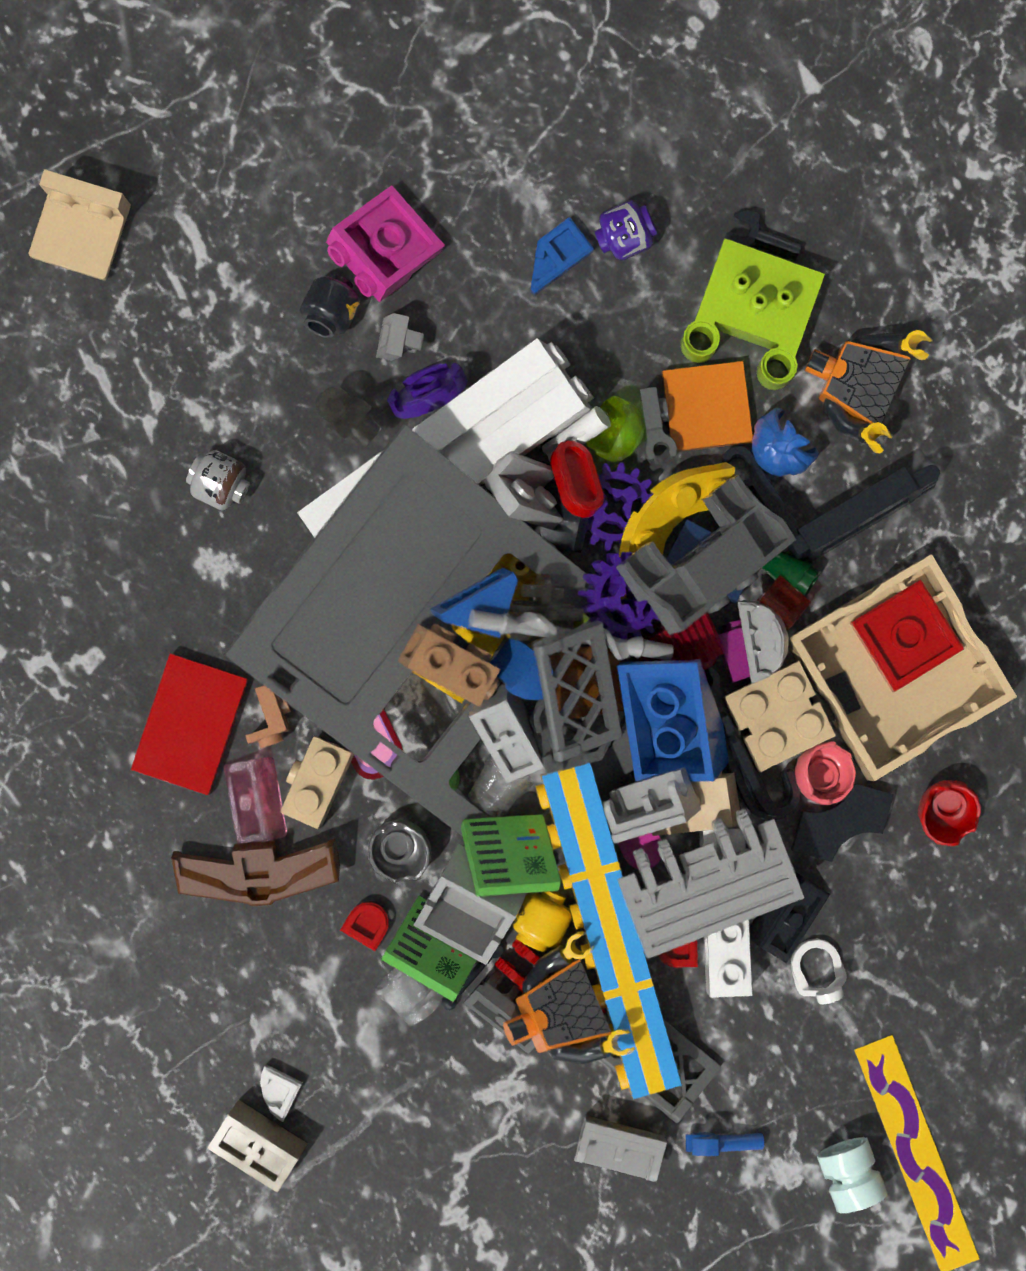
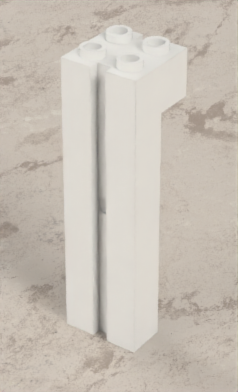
(498, 415)

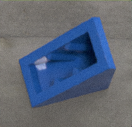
(488, 595)

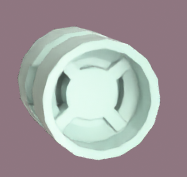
(850, 1169)

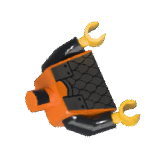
(864, 381)
(562, 1010)

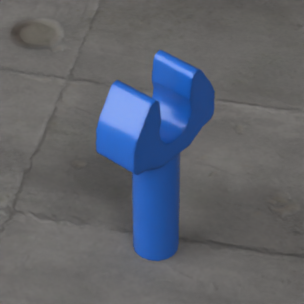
(711, 1144)

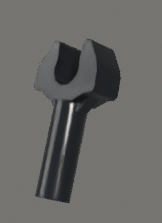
(762, 238)

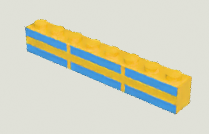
(600, 909)

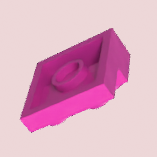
(383, 244)

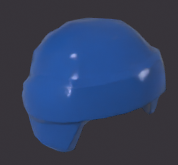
(778, 449)

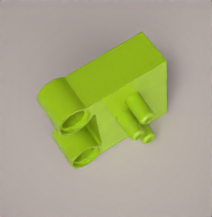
(756, 301)

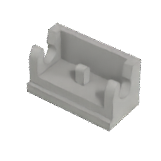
(507, 734)
(651, 805)
(620, 1148)

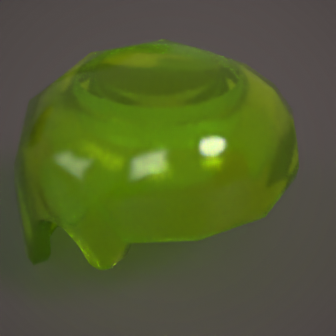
(624, 433)

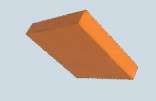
(707, 406)

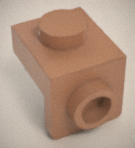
(274, 711)

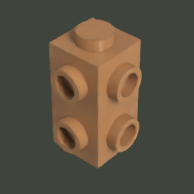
(450, 666)

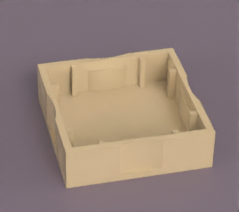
(904, 722)

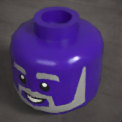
(626, 230)

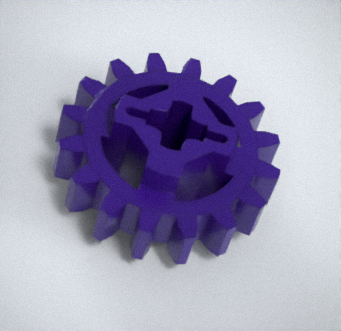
(628, 496)
(603, 598)

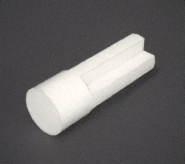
(581, 431)

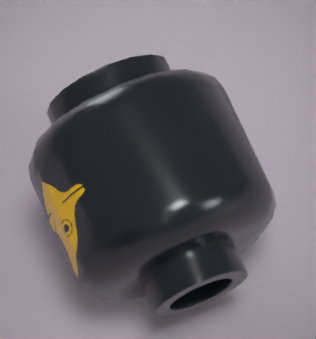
(329, 306)

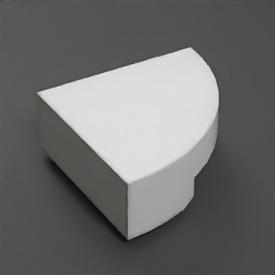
(278, 1091)

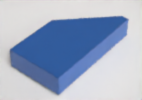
(558, 253)

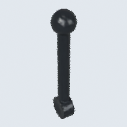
(448, 1004)

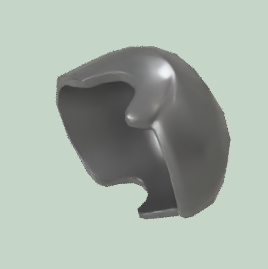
(399, 850)

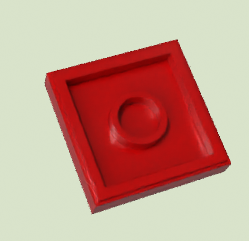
(906, 636)

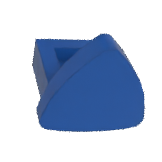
(519, 670)

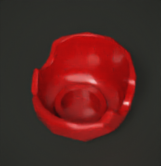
(949, 812)

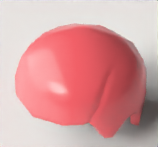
(825, 773)

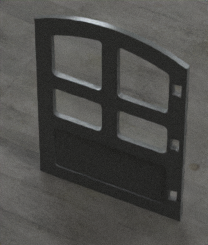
(363, 585)

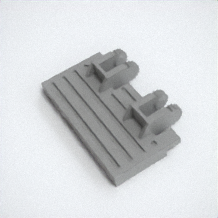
(711, 890)

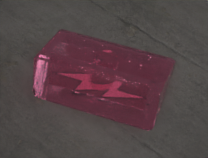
(255, 800)

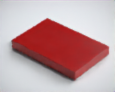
(189, 724)

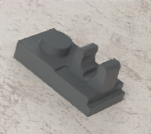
(496, 1007)

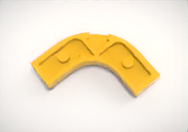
(670, 503)

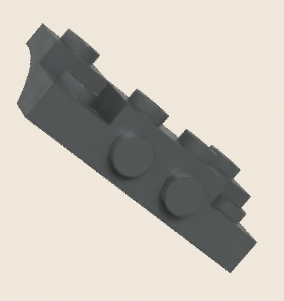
(716, 566)

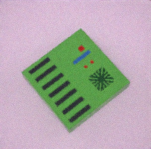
(510, 855)
(427, 957)

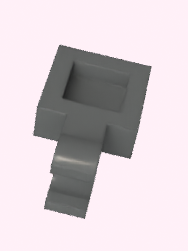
(654, 414)

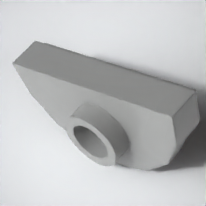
(764, 639)

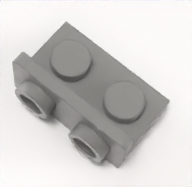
(520, 490)

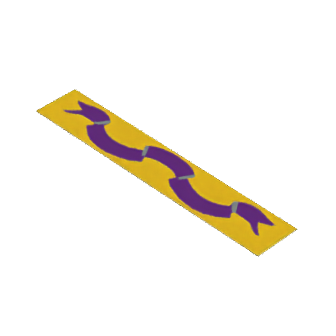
(916, 1154)

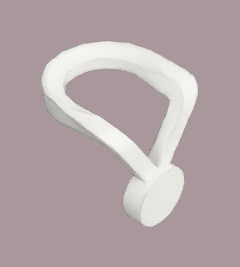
(824, 995)

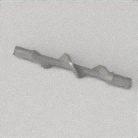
(537, 625)

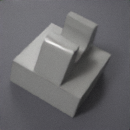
(397, 338)

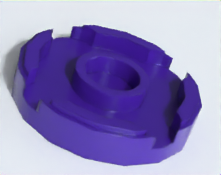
(427, 390)

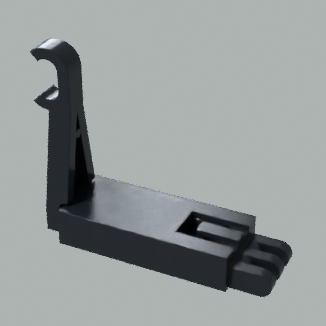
(845, 519)

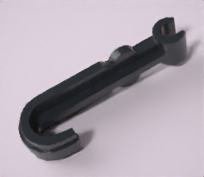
(746, 774)

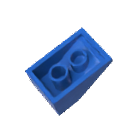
(672, 719)

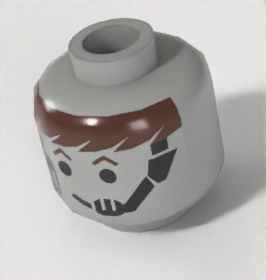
(217, 480)

